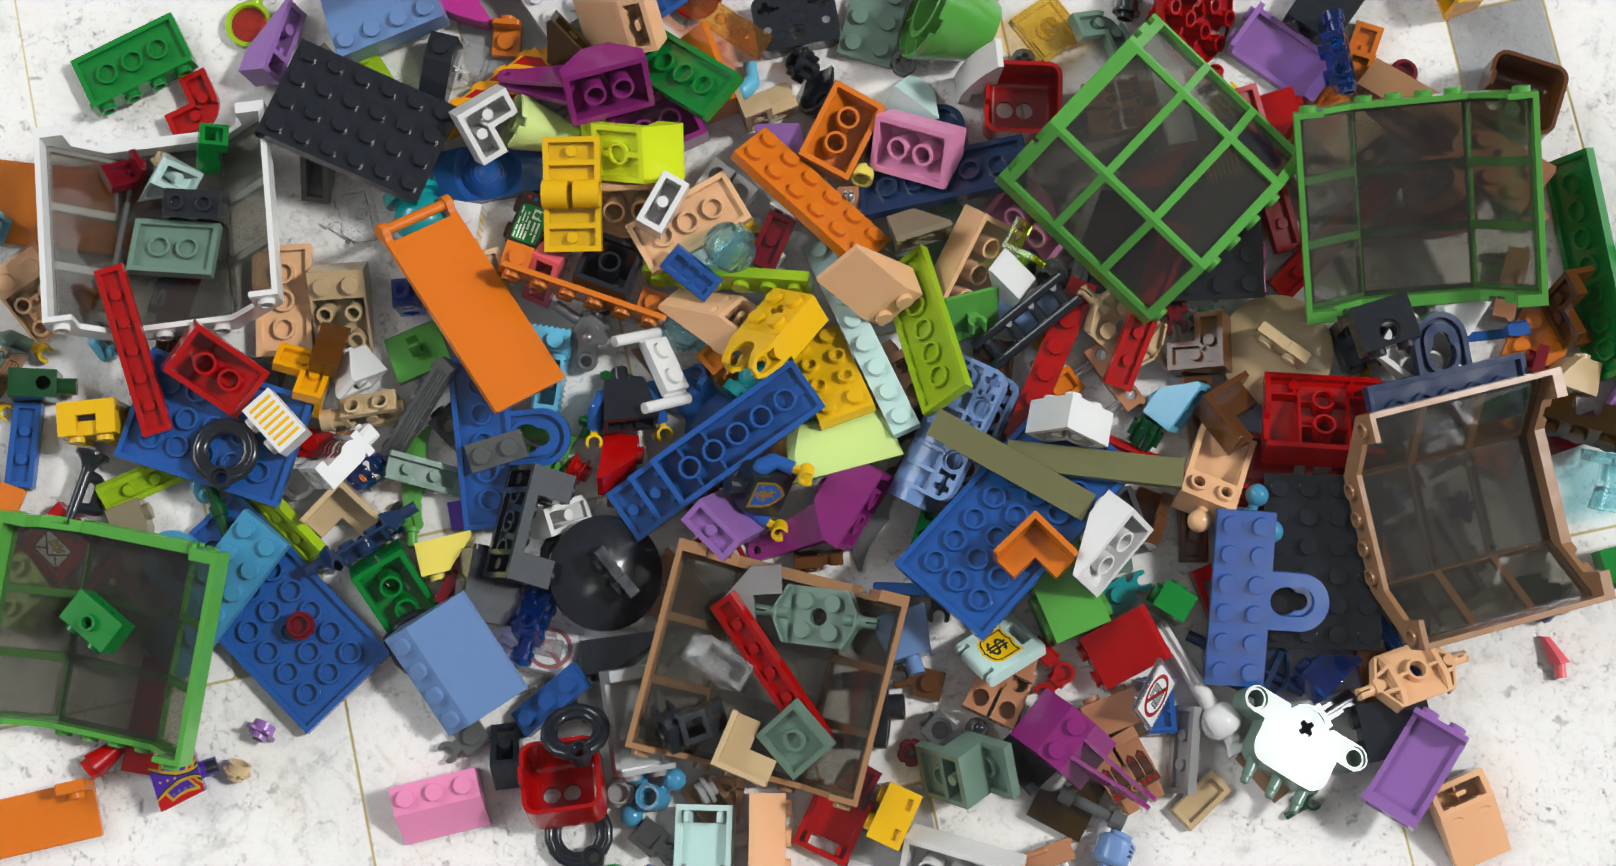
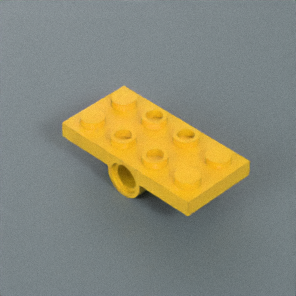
(572, 194)
(835, 378)

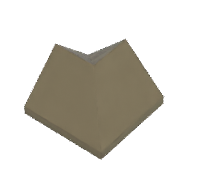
(915, 228)

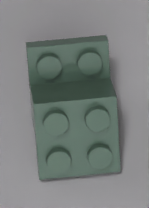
(967, 769)

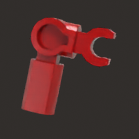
(1061, 672)

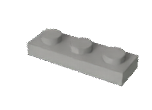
(1184, 751)

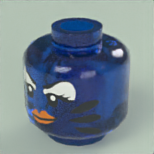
(368, 473)

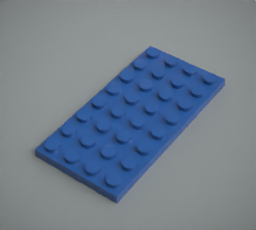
(955, 551)
(301, 675)

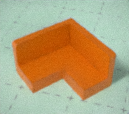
(1035, 541)

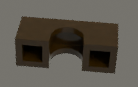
(1591, 431)

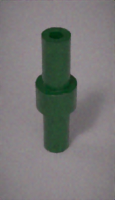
(218, 509)

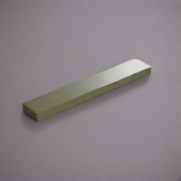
(1011, 464)
(1105, 464)

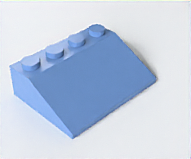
(374, 26)
(456, 663)

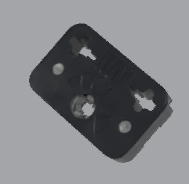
(786, 17)

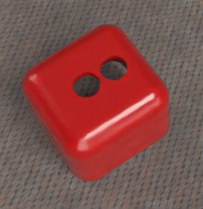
(1020, 83)
(542, 771)

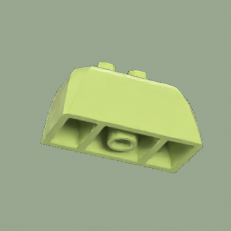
(843, 446)

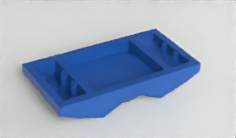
(496, 181)

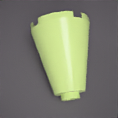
(533, 123)

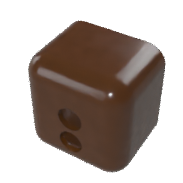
(1513, 68)

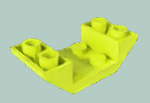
(638, 151)

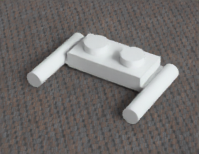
(662, 366)

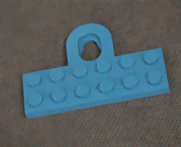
(253, 555)

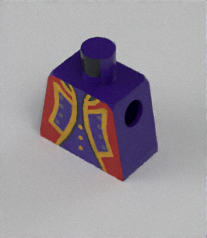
(178, 786)

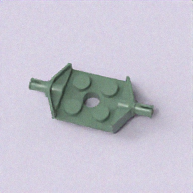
(795, 613)

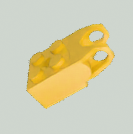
(775, 332)

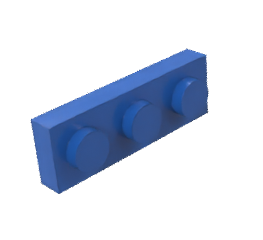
(24, 445)
(557, 693)

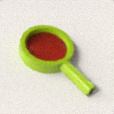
(246, 22)

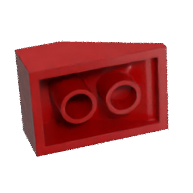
(214, 369)

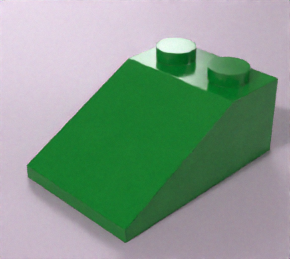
(391, 584)

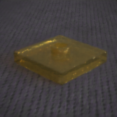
(1044, 29)

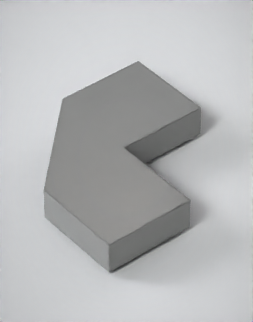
(758, 580)

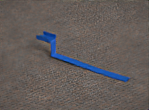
(1514, 329)

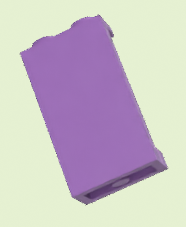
(1277, 54)
(721, 524)
(1415, 768)

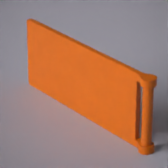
(471, 306)

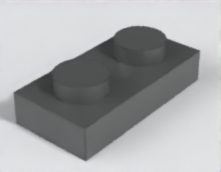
(496, 450)

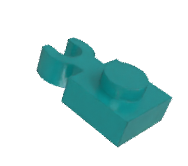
(1121, 593)

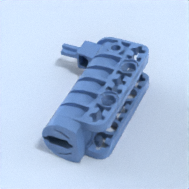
(933, 470)

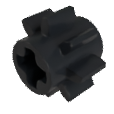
(802, 65)

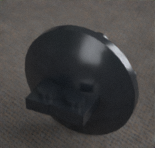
(604, 574)

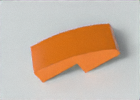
(1364, 45)

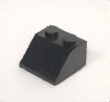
(610, 271)

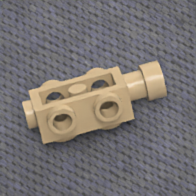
(372, 406)

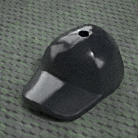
(816, 92)

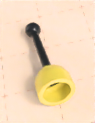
(866, 171)

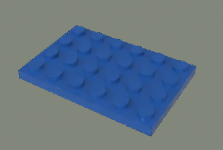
(189, 413)

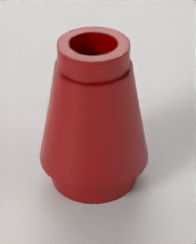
(100, 760)

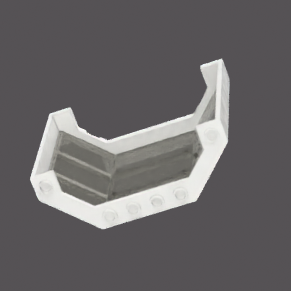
(82, 222)

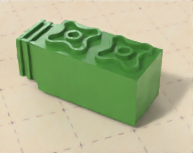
(1066, 606)

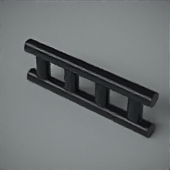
(1044, 322)

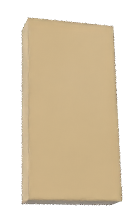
(1194, 808)

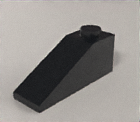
(438, 63)
(612, 652)

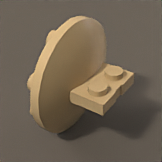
(1275, 337)

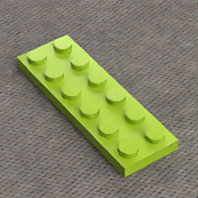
(930, 340)

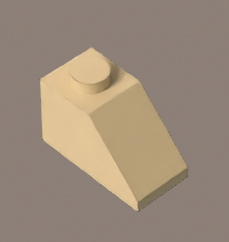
(1580, 374)

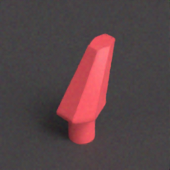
(1555, 656)

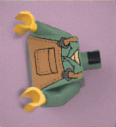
(14, 353)

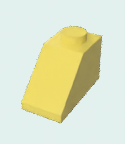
(439, 555)

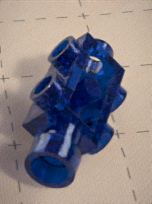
(1337, 54)
(529, 620)

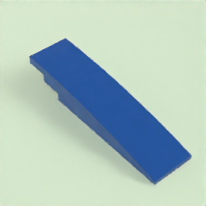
(715, 450)

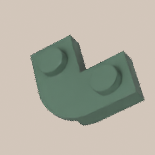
(1094, 26)

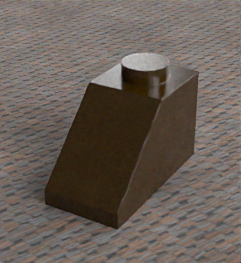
(562, 40)

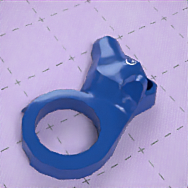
(705, 397)

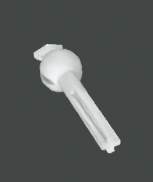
(1219, 719)

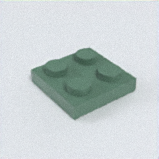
(795, 739)

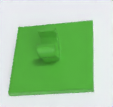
(973, 311)
(415, 351)

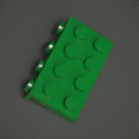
(134, 65)

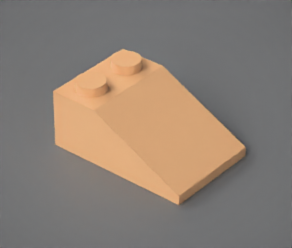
(871, 284)

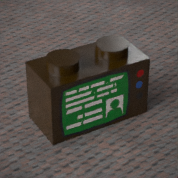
(528, 221)

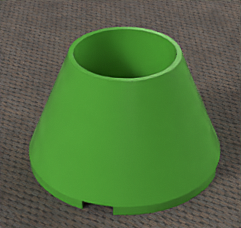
(948, 28)

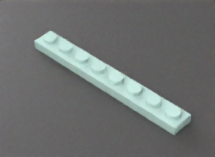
(866, 350)

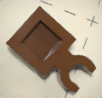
(811, 560)
(927, 685)

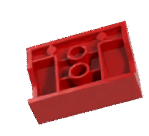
(1310, 417)

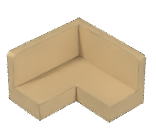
(767, 106)
(341, 503)
(734, 751)

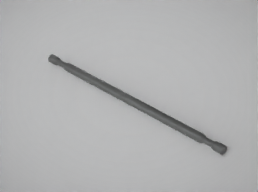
(122, 229)

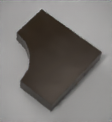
(1062, 819)

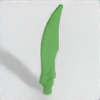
(411, 493)

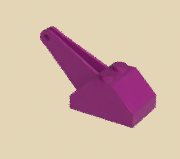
(592, 84)
(837, 516)
(1071, 745)

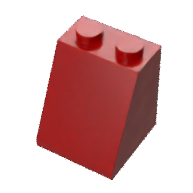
(1122, 648)

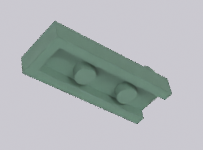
(422, 473)

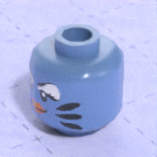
(1114, 849)

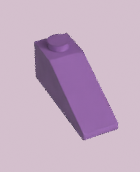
(273, 46)

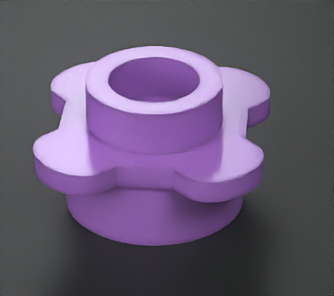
(261, 730)

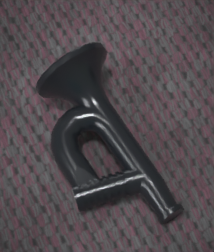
(90, 462)

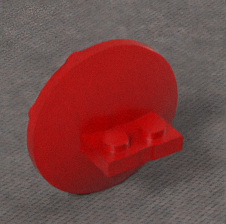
(1197, 22)

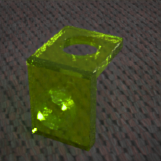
(1015, 246)

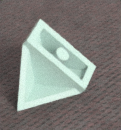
(914, 97)
(170, 174)

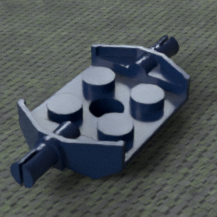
(373, 538)
(1276, 667)

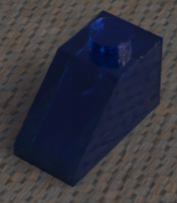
(1323, 674)

